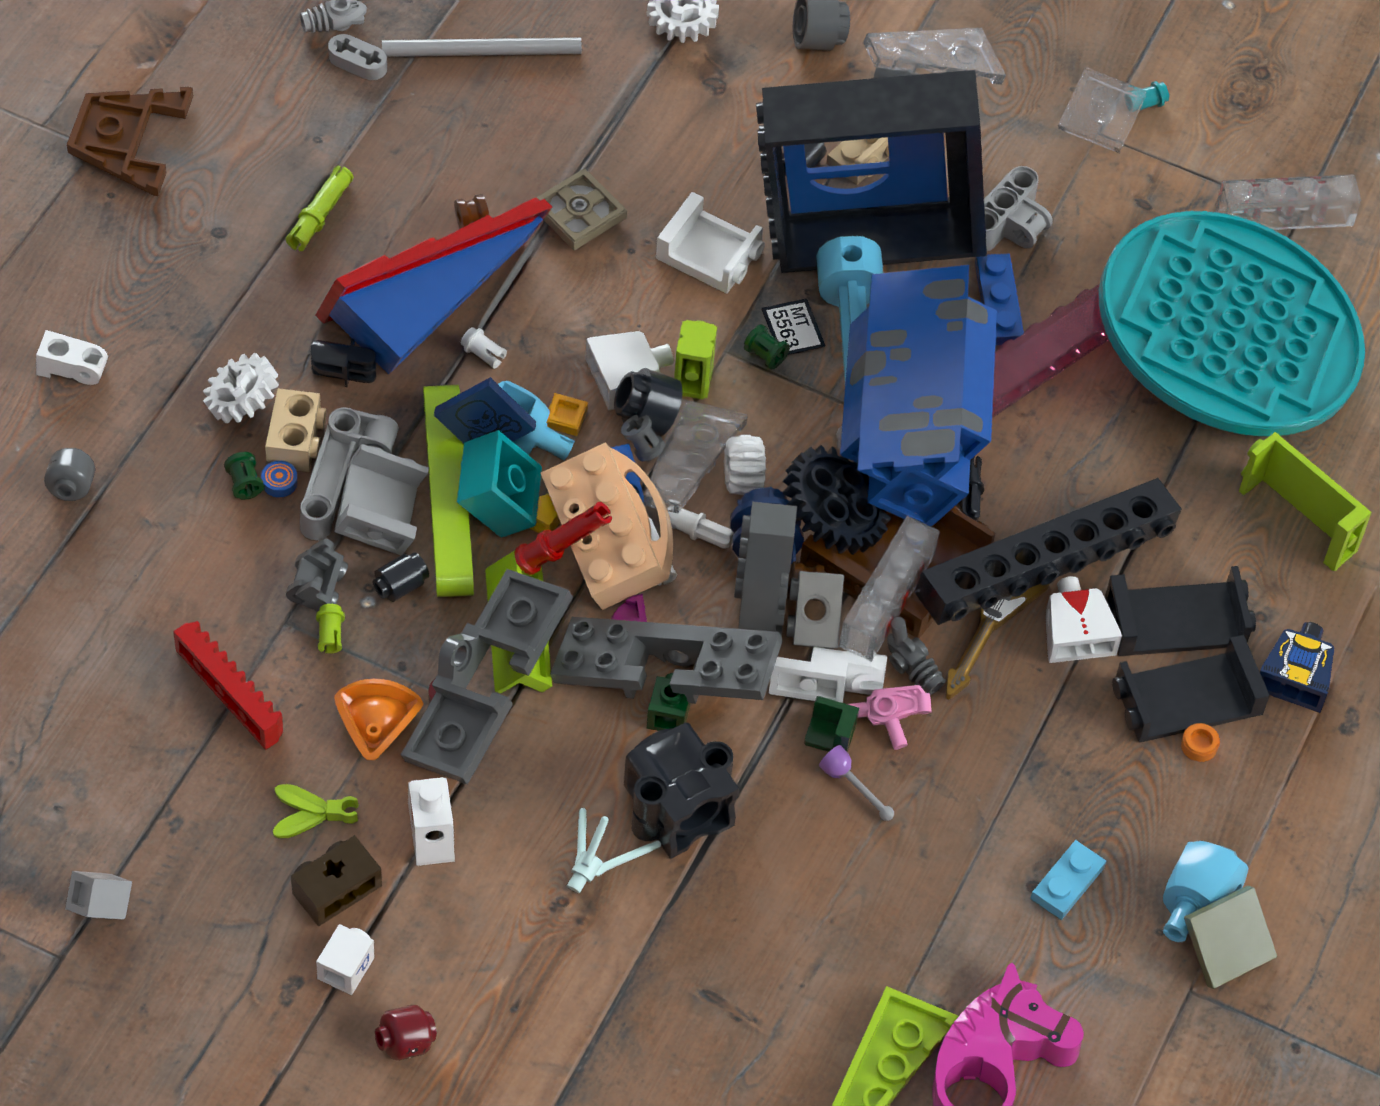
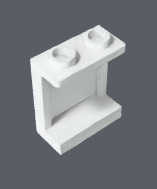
(708, 246)

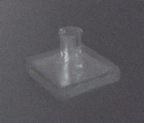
(1102, 109)

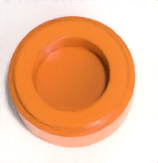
(1200, 742)

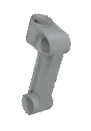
(333, 462)

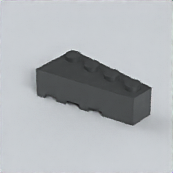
(765, 566)

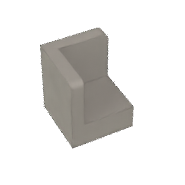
(98, 895)

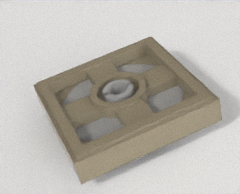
(582, 209)

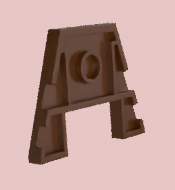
(112, 129)

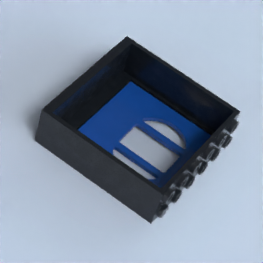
(905, 208)

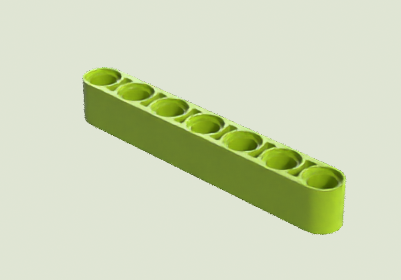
(449, 518)

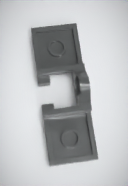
(616, 653)
(462, 722)

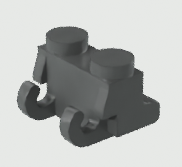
(317, 575)

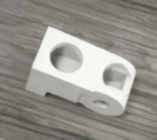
(70, 358)

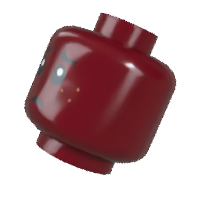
(405, 1032)

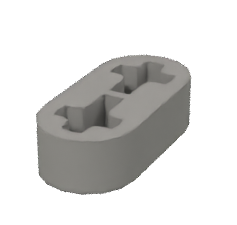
(357, 57)

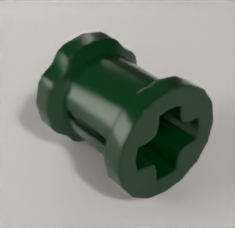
(766, 346)
(244, 475)

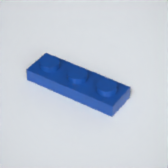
(999, 292)

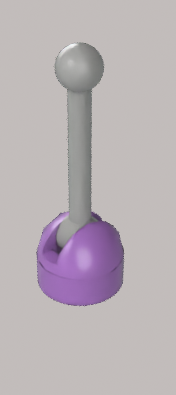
(838, 765)

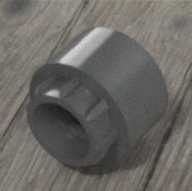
(820, 24)

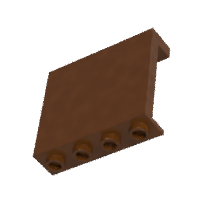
(957, 537)

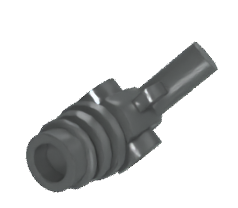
(910, 657)

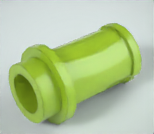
(330, 619)

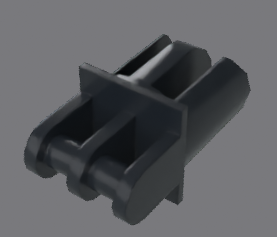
(343, 361)

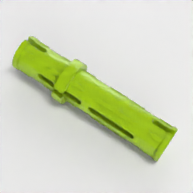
(313, 216)

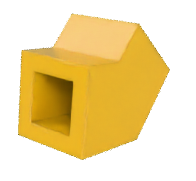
(546, 515)

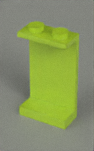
(1310, 493)

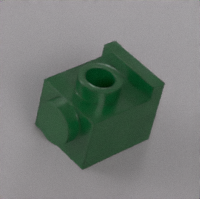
(666, 708)

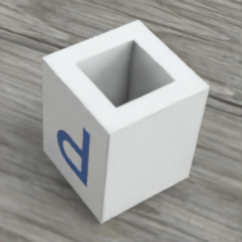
(345, 958)

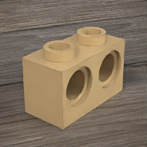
(290, 429)

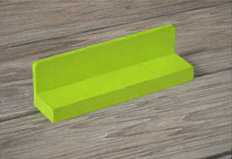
(503, 673)

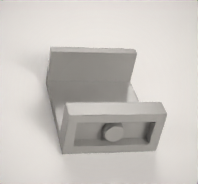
(380, 499)

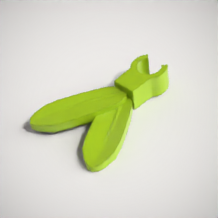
(312, 810)

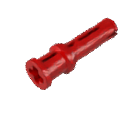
(552, 544)

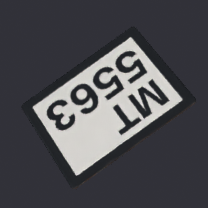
(795, 325)

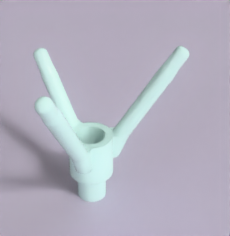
(587, 864)

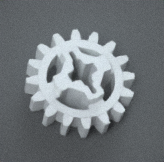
(683, 17)
(240, 388)

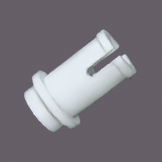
(480, 345)

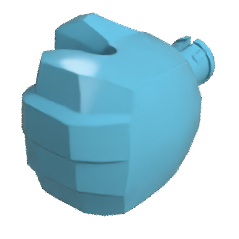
(542, 435)
(1198, 879)

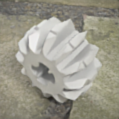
(744, 464)

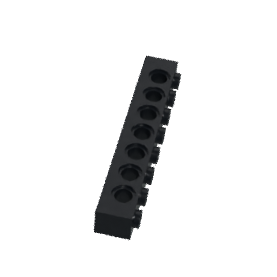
(1047, 551)

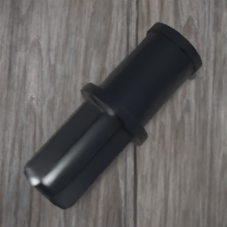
(971, 503)

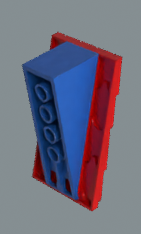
(405, 297)

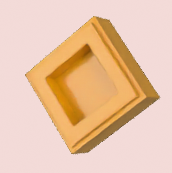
(566, 414)

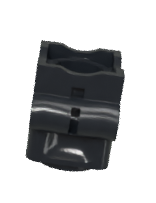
(680, 788)

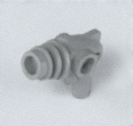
(336, 14)

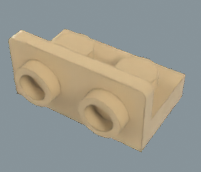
(859, 152)

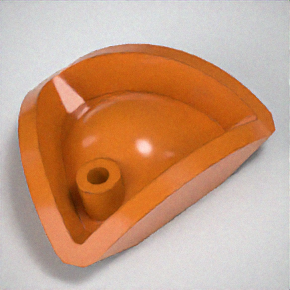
(376, 713)

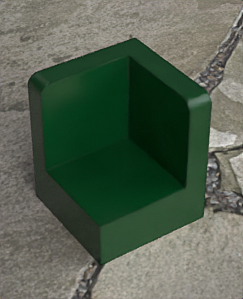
(831, 724)

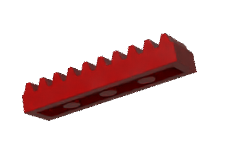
(229, 684)

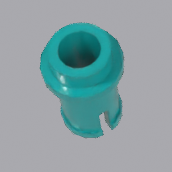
(1156, 95)

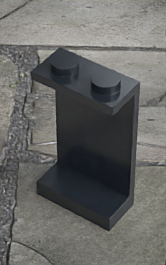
(1180, 615)
(1192, 692)

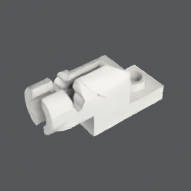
(827, 675)

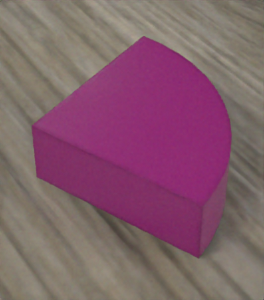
(631, 610)

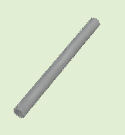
(478, 47)

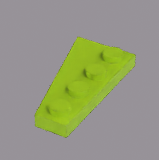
(893, 1049)

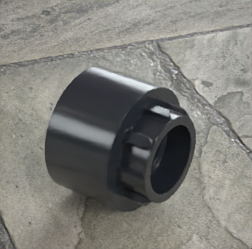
(649, 394)

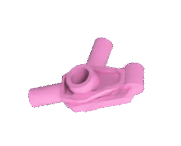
(891, 705)

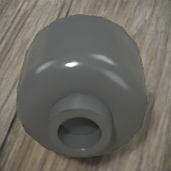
(69, 474)

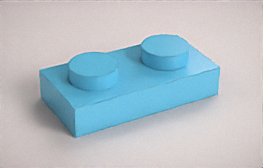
(1068, 879)

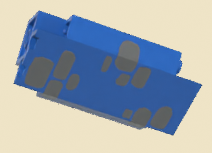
(919, 390)

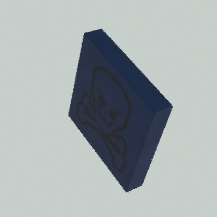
(484, 411)

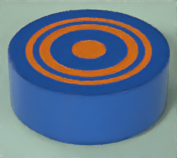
(279, 478)

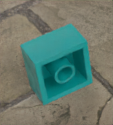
(499, 484)

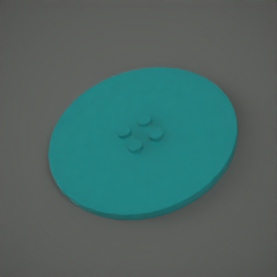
(1231, 323)

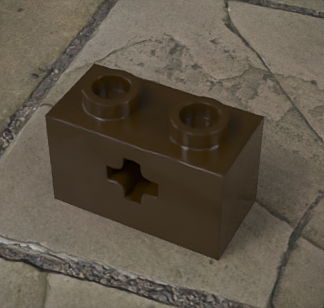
(336, 880)

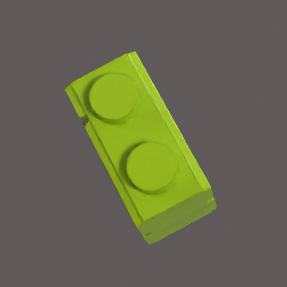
(695, 357)

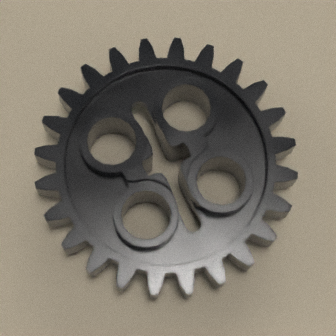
(834, 500)

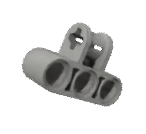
(1012, 210)

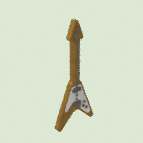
(989, 621)

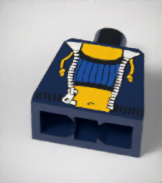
(1300, 667)

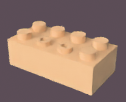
(620, 555)

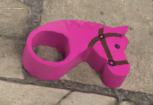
(1003, 1027)

